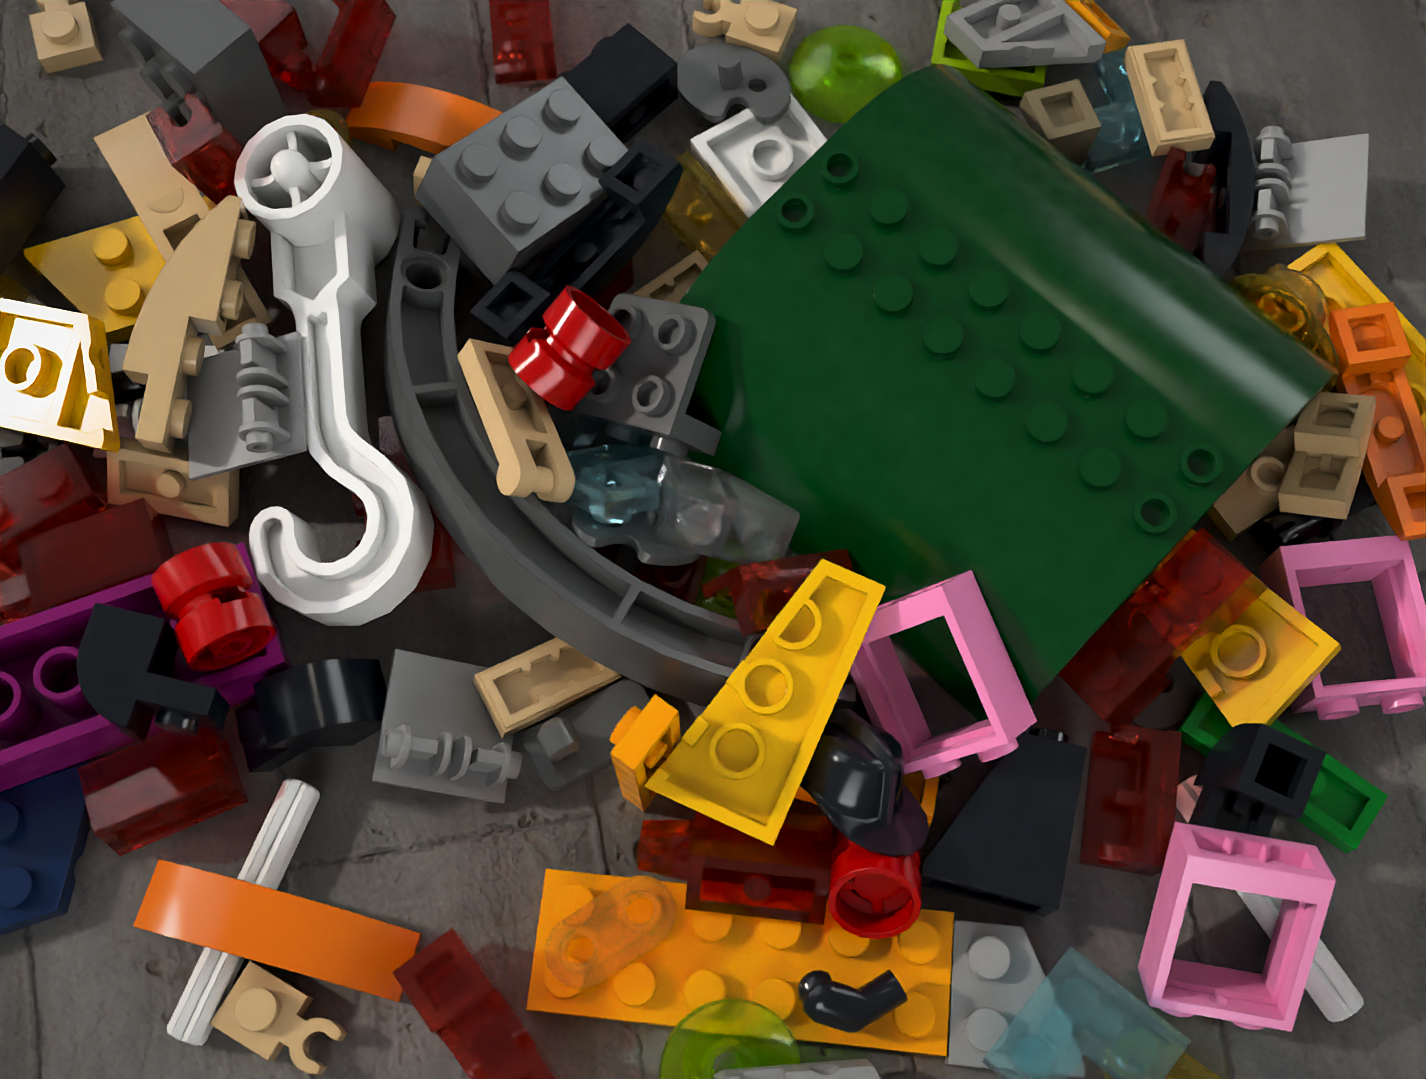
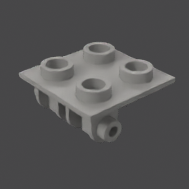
(1307, 191)
(247, 404)
(440, 732)

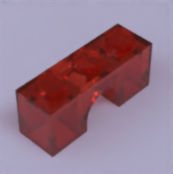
(1187, 598)
(471, 1012)

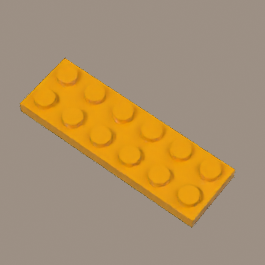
(753, 960)

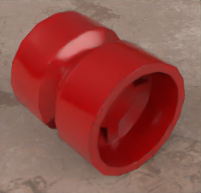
(573, 344)
(212, 602)
(872, 891)

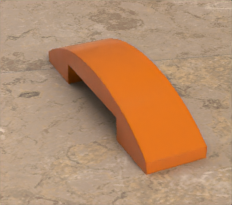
(415, 117)
(1372, 364)
(276, 929)

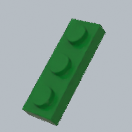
(1340, 801)

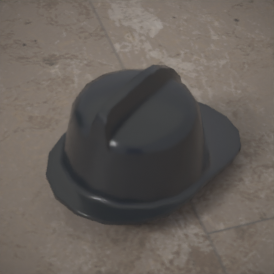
(861, 789)

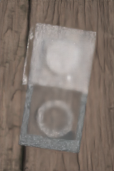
(719, 515)

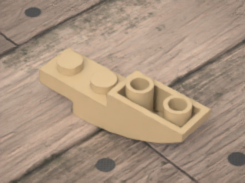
(168, 206)
(189, 296)

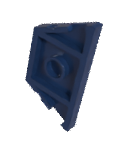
(39, 847)

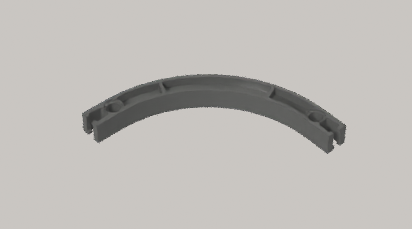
(517, 538)

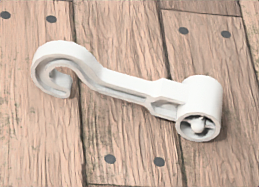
(327, 235)

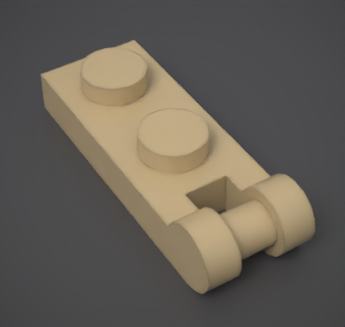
(517, 426)

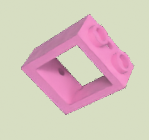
(1401, 608)
(892, 701)
(1245, 865)

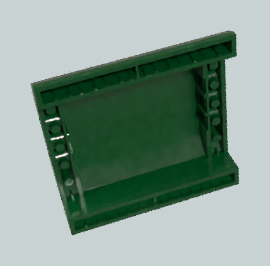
(983, 372)

